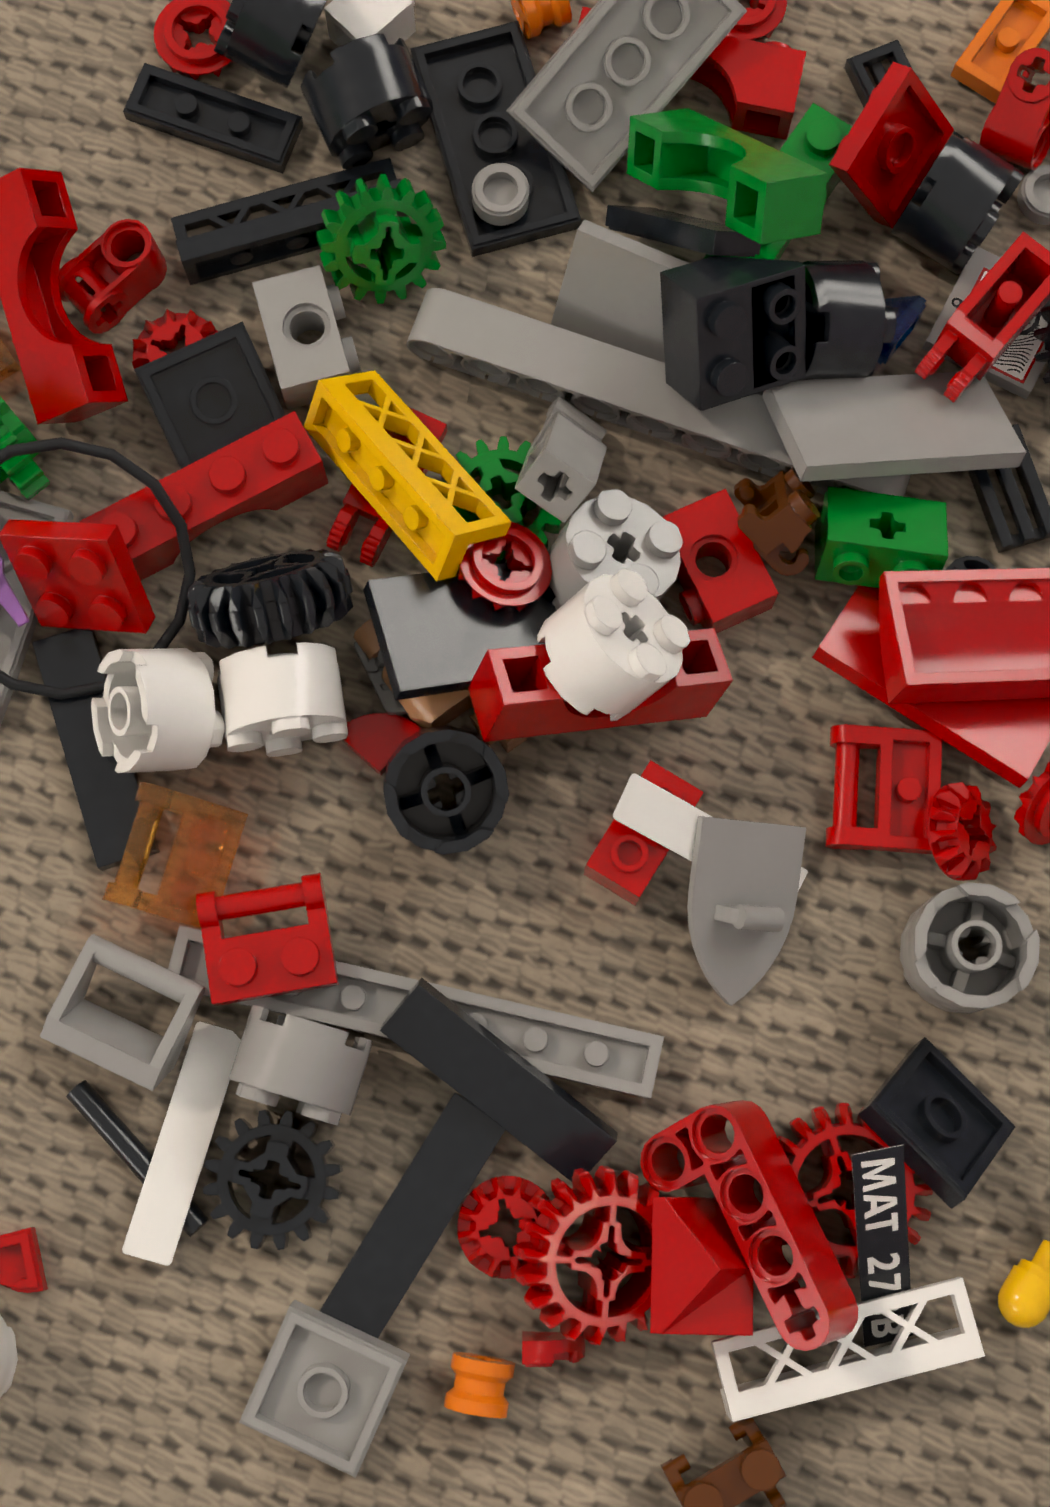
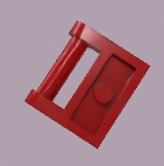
(904, 788)
(268, 960)

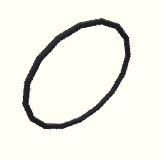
(172, 512)

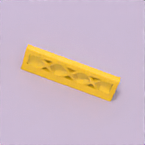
(388, 474)

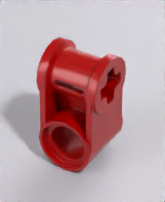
(1021, 117)
(109, 277)

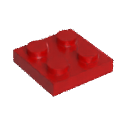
(892, 145)
(77, 575)

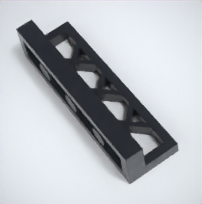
(270, 237)

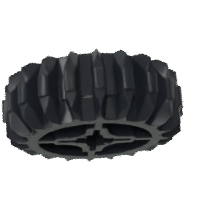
(270, 598)

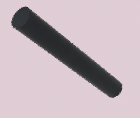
(123, 1142)

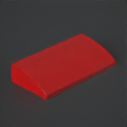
(965, 634)

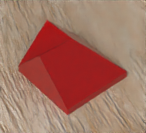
(697, 1271)

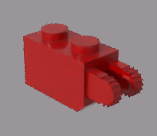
(992, 315)

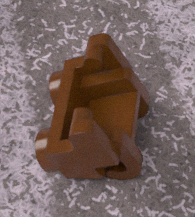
(778, 518)
(734, 1479)

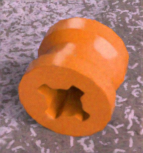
(537, 14)
(479, 1385)

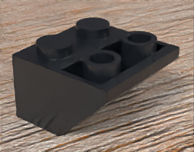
(733, 327)

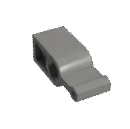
(563, 460)

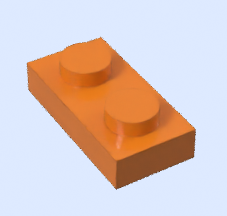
(1004, 35)

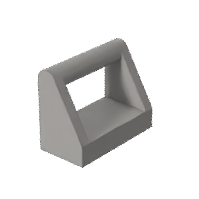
(109, 1038)

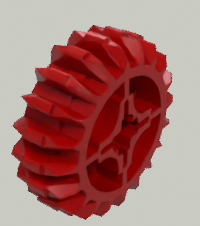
(834, 1162)
(601, 1304)

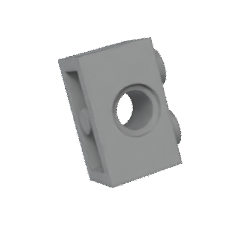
(299, 304)

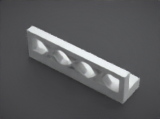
(852, 1371)

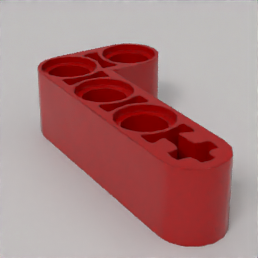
(759, 1226)

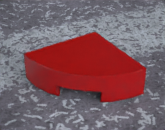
(377, 737)
(21, 1262)
(542, 1348)

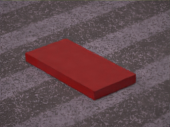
(995, 733)

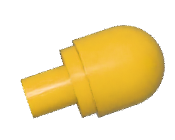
(1026, 1290)

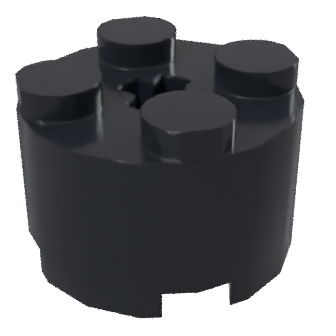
(269, 35)
(368, 100)
(957, 203)
(845, 319)
(477, 802)

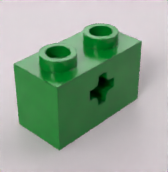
(876, 533)

